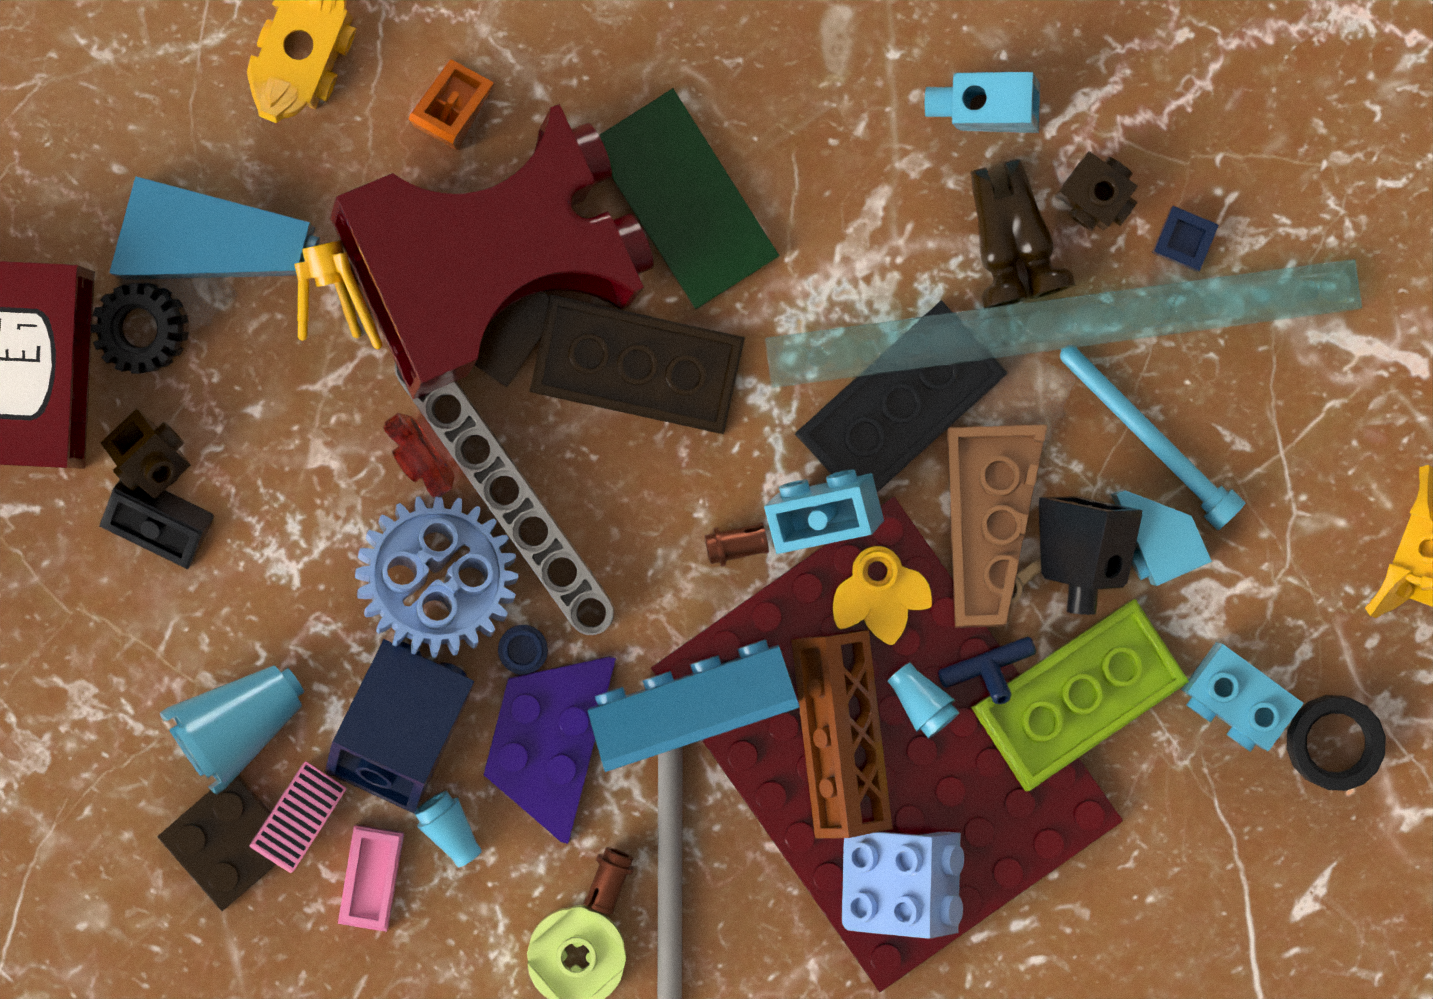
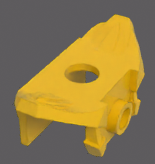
(287, 85)
(1412, 568)

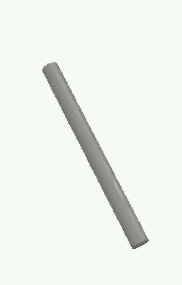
(670, 874)

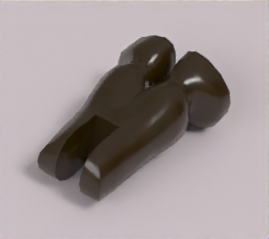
(1012, 231)

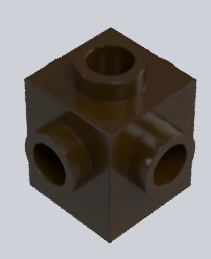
(1080, 196)
(146, 454)

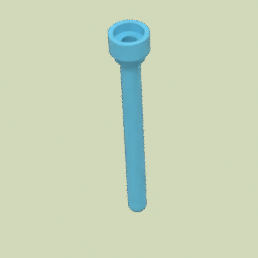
(1217, 502)

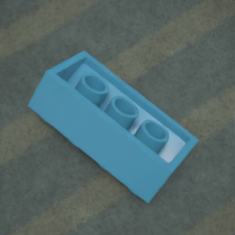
(692, 706)

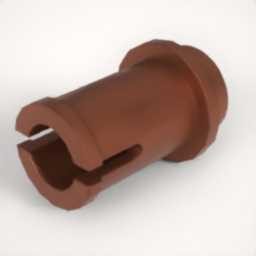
(736, 543)
(609, 880)

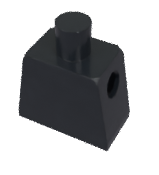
(1086, 546)

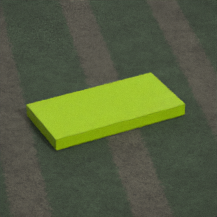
(1081, 694)

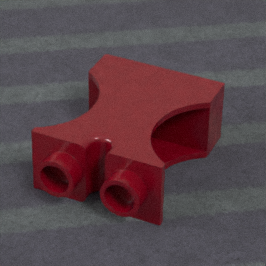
(452, 262)

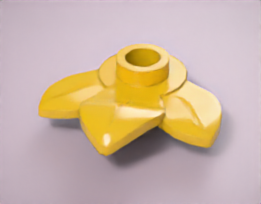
(880, 602)

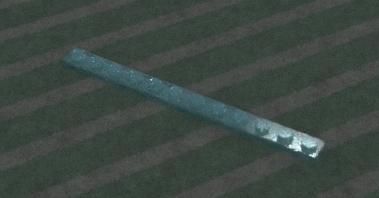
(1062, 323)

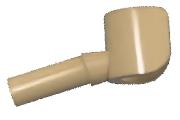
(1025, 576)

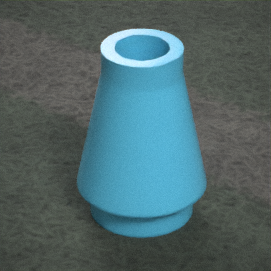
(923, 701)
(448, 828)

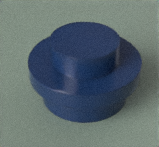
(523, 649)

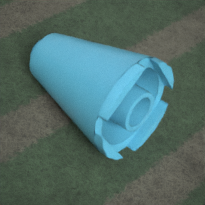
(234, 722)

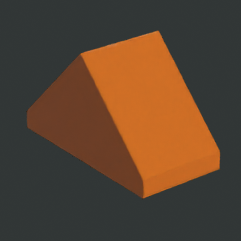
(451, 104)

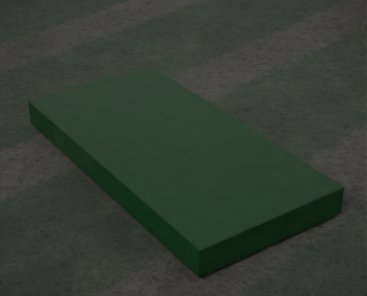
(685, 199)

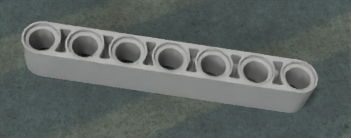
(513, 515)

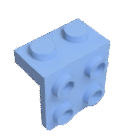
(902, 884)

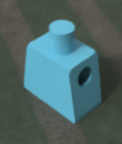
(1009, 106)

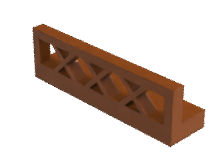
(833, 735)

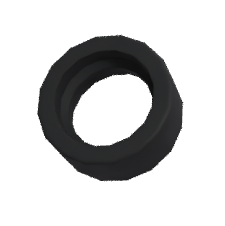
(1374, 742)

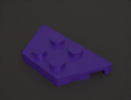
(548, 740)

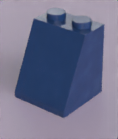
(398, 725)

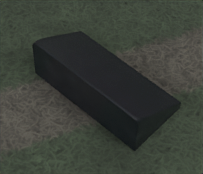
(161, 525)

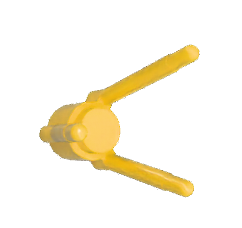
(327, 266)

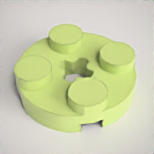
(578, 927)

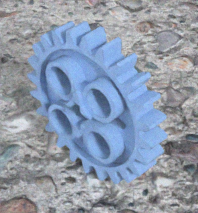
(467, 606)

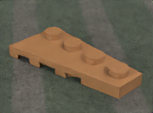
(989, 510)

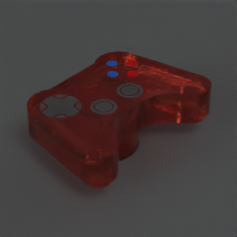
(418, 456)

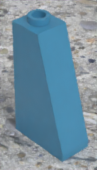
(200, 236)

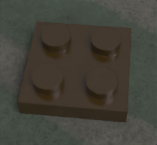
(215, 841)

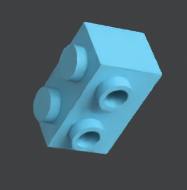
(823, 512)
(1241, 697)

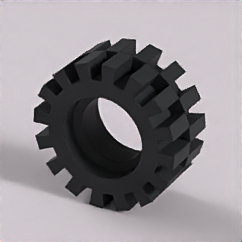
(111, 335)

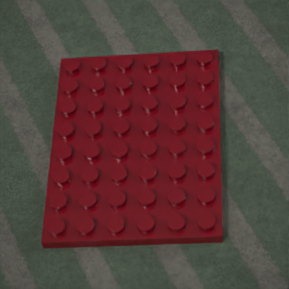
(933, 783)

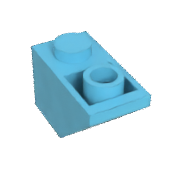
(1166, 540)

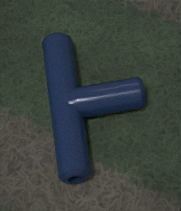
(989, 666)

